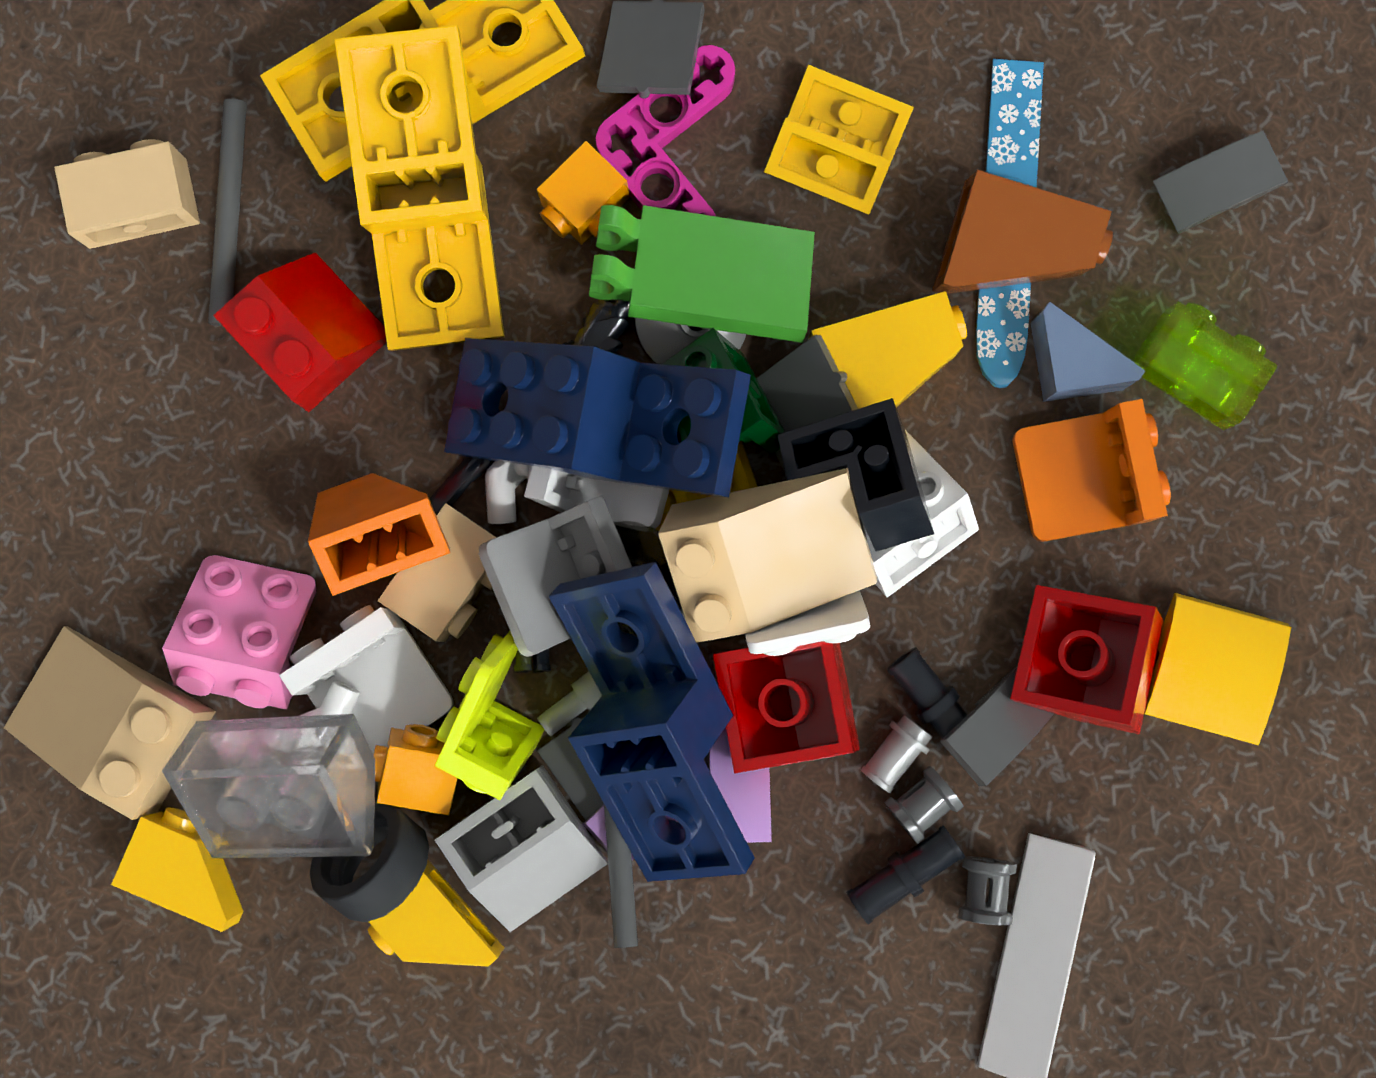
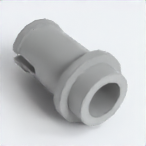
(896, 753)

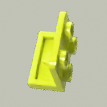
(482, 737)

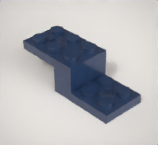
(598, 415)
(652, 725)

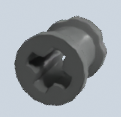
(924, 804)
(995, 909)

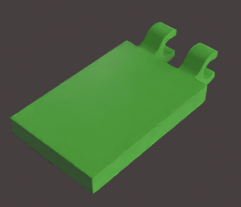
(706, 271)

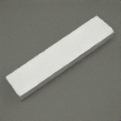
(1036, 958)

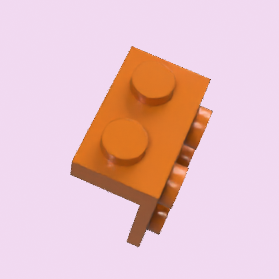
(1091, 473)

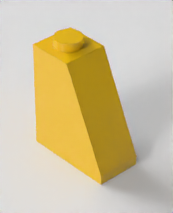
(895, 347)

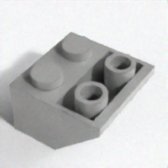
(522, 850)

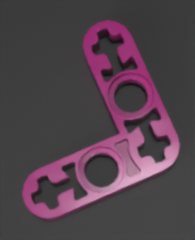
(653, 135)

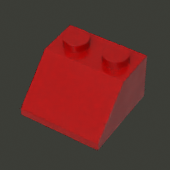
(303, 328)
(1088, 658)
(786, 706)

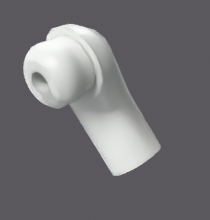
(501, 482)

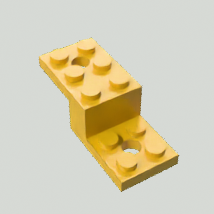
(492, 71)
(420, 185)

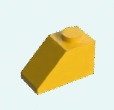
(175, 871)
(435, 927)

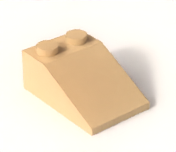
(766, 553)
(104, 723)

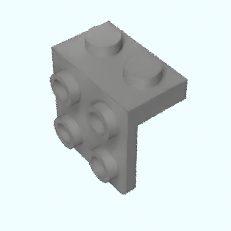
(537, 558)

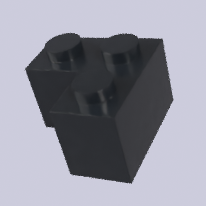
(879, 467)

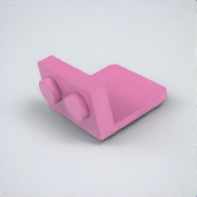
(238, 631)

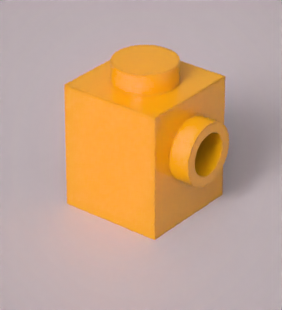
(578, 190)
(409, 772)

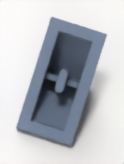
(1075, 359)

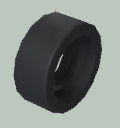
(387, 880)

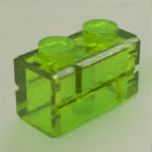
(1204, 364)

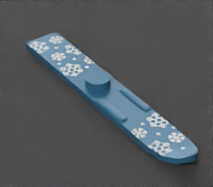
(1012, 155)

